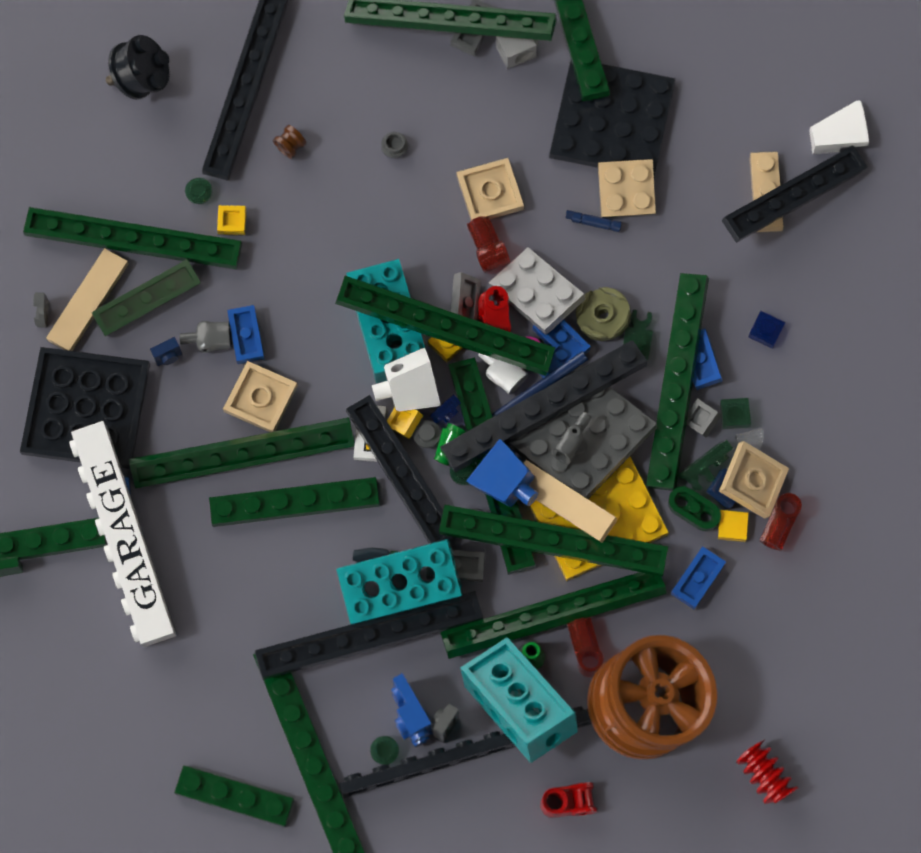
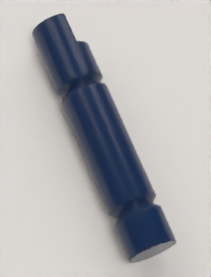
(594, 221)

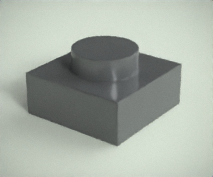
(702, 418)

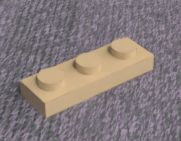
(764, 179)

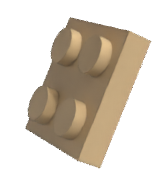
(626, 188)
(490, 190)
(260, 397)
(754, 479)

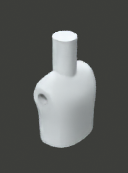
(504, 374)

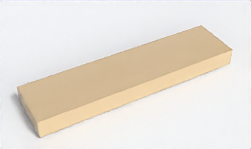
(87, 299)
(571, 504)

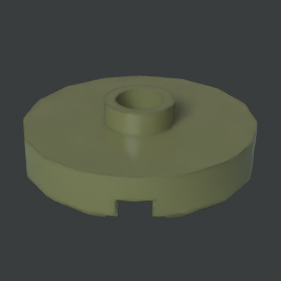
(603, 301)

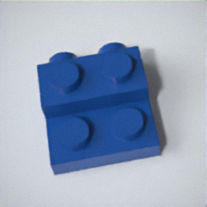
(411, 719)

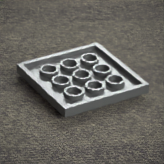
(607, 442)

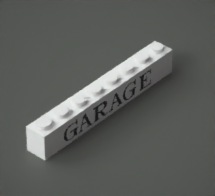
(123, 534)

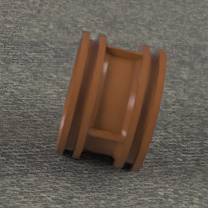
(687, 674)

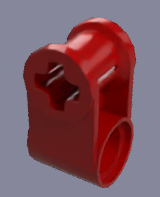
(497, 314)
(571, 800)

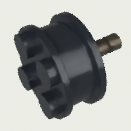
(138, 67)

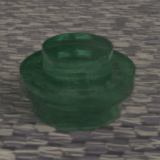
(198, 190)
(461, 476)
(384, 750)

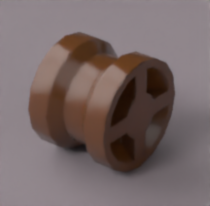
(289, 141)

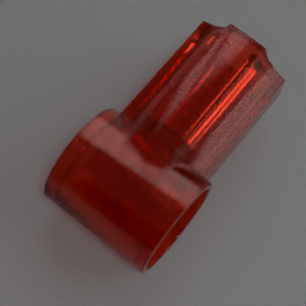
(490, 251)
(780, 523)
(585, 644)

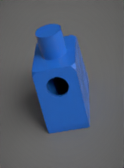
(504, 477)

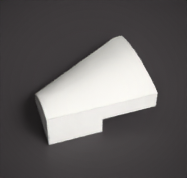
(840, 130)

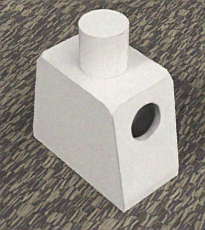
(409, 383)

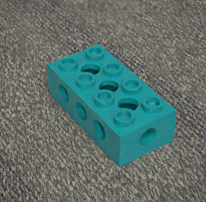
(381, 335)
(391, 599)
(519, 700)

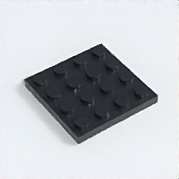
(614, 127)
(79, 391)

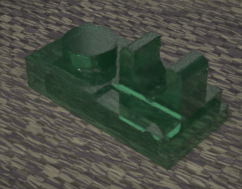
(715, 456)

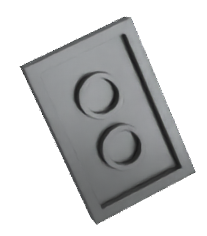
(538, 291)

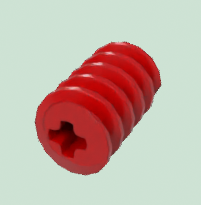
(766, 773)

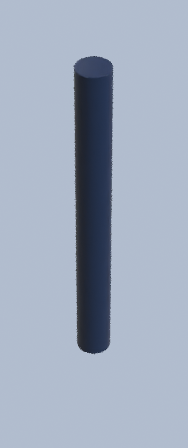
(548, 380)

